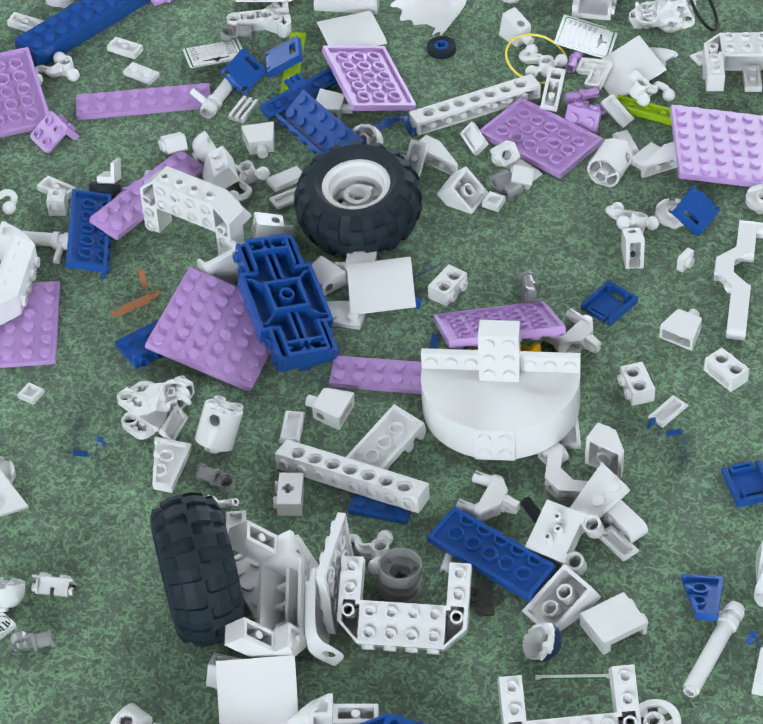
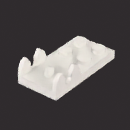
(389, 438)

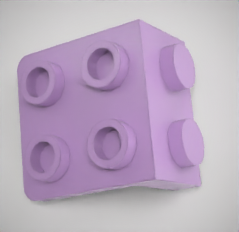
(585, 115)
(51, 131)

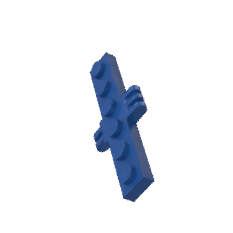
(296, 84)

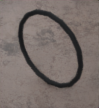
(700, 18)

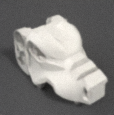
(664, 14)
(152, 403)

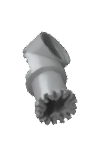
(236, 31)
(529, 286)
(216, 478)
(32, 640)

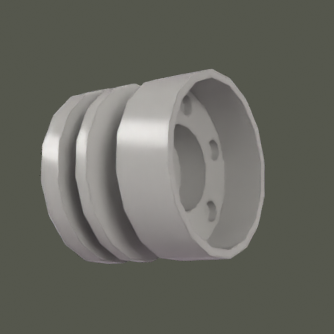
(400, 575)

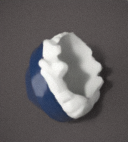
(542, 642)

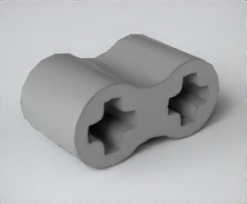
(502, 182)

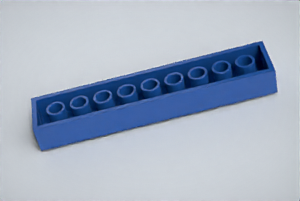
(73, 27)

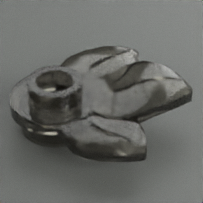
(485, 598)

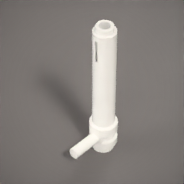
(213, 102)
(55, 240)
(726, 625)

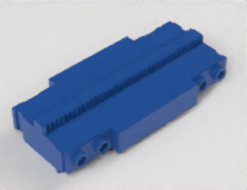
(285, 302)

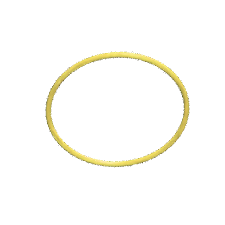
(537, 35)

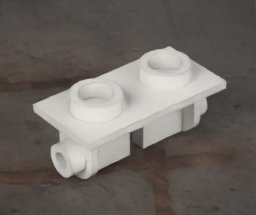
(46, 582)

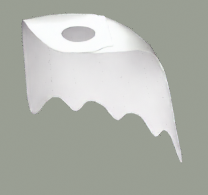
(431, 12)
(315, 630)

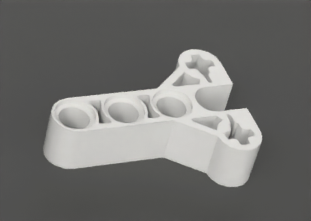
(272, 18)

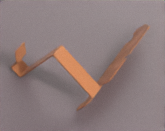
(138, 302)

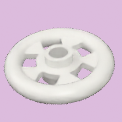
(663, 708)

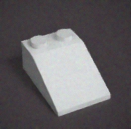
(562, 599)

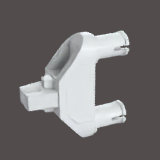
(578, 337)
(493, 500)

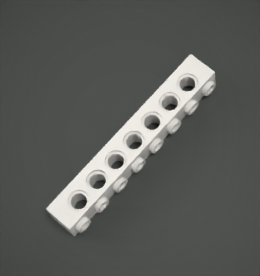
(474, 104)
(353, 476)

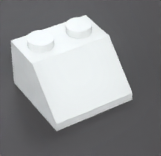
(220, 168)
(462, 191)
(605, 447)

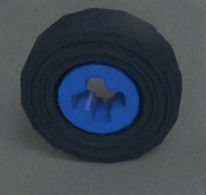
(441, 47)
(105, 188)

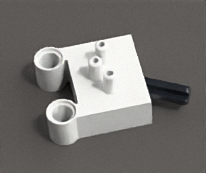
(558, 532)

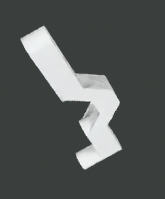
(733, 284)
(564, 488)

